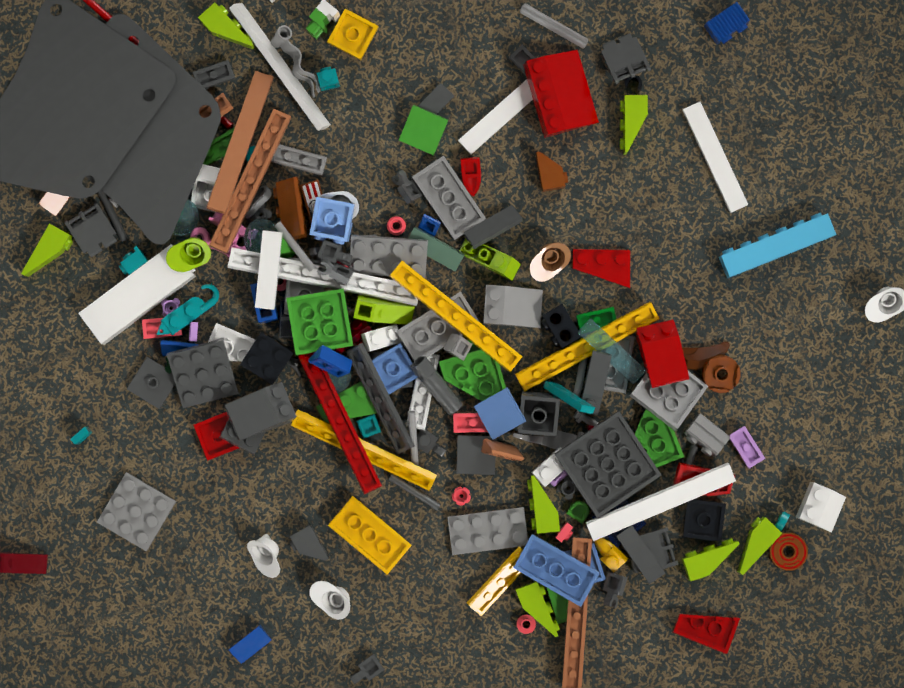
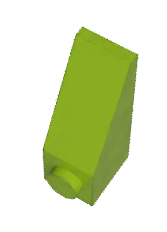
(50, 246)
(759, 539)

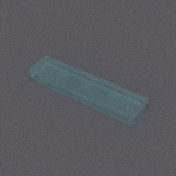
(604, 343)

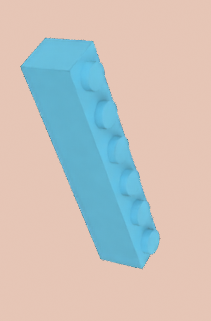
(778, 245)

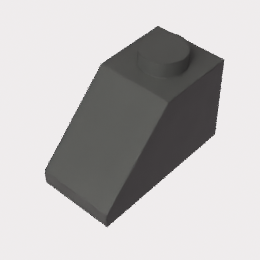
(308, 544)

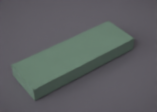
(439, 250)

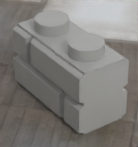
(706, 435)

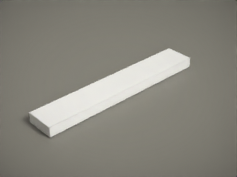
(497, 118)
(715, 157)

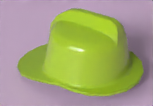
(188, 254)

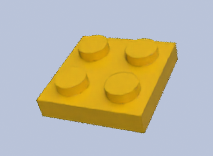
(352, 34)

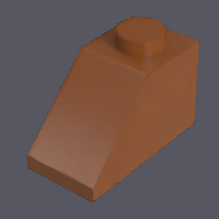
(550, 173)

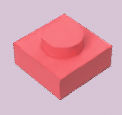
(564, 533)

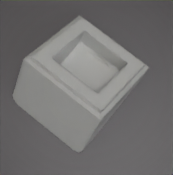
(457, 346)

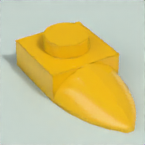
(611, 555)

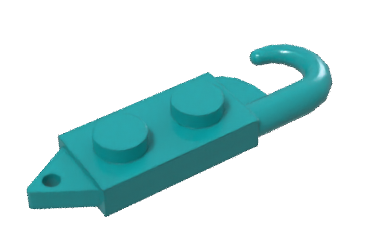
(187, 312)

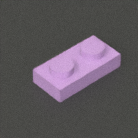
(746, 447)

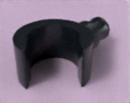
(636, 78)

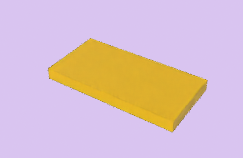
(369, 535)

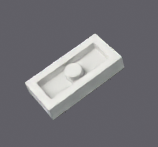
(381, 338)
(548, 469)

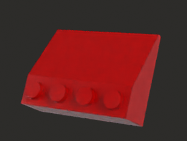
(560, 92)

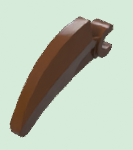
(697, 357)

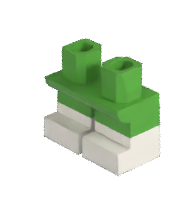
(321, 18)

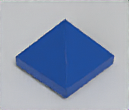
(429, 224)

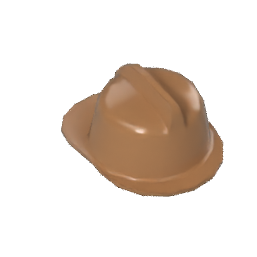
(549, 261)

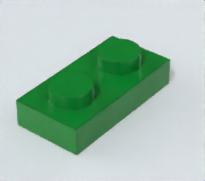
(600, 317)

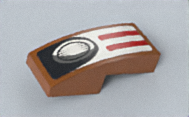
(310, 192)

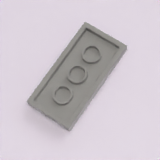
(448, 197)
(383, 254)
(430, 332)
(487, 531)

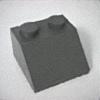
(540, 412)

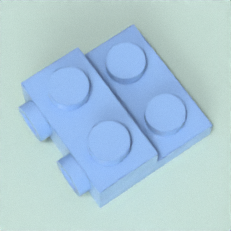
(332, 220)

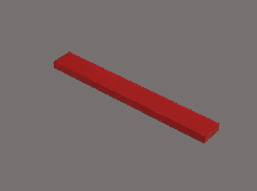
(341, 425)

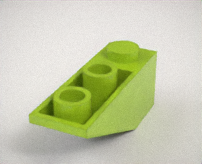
(221, 26)
(634, 113)
(491, 259)
(383, 311)
(545, 513)
(705, 562)
(533, 602)

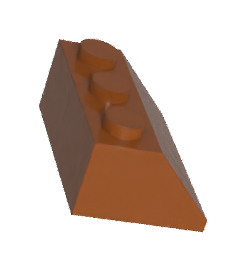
(291, 207)

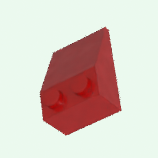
(662, 353)

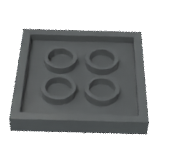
(202, 373)

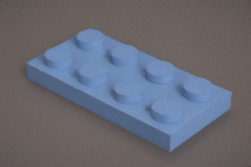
(556, 570)

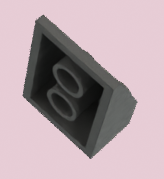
(260, 411)

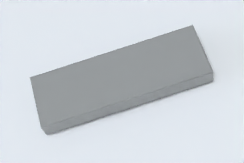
(299, 160)

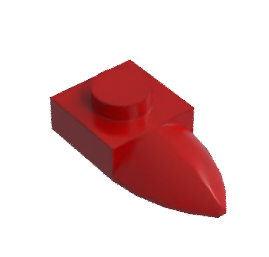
(471, 174)

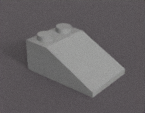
(512, 306)

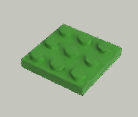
(319, 321)

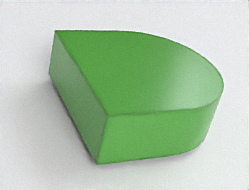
(579, 511)

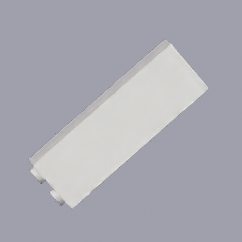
(134, 297)

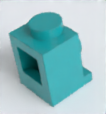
(328, 78)
(133, 261)

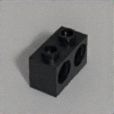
(565, 324)

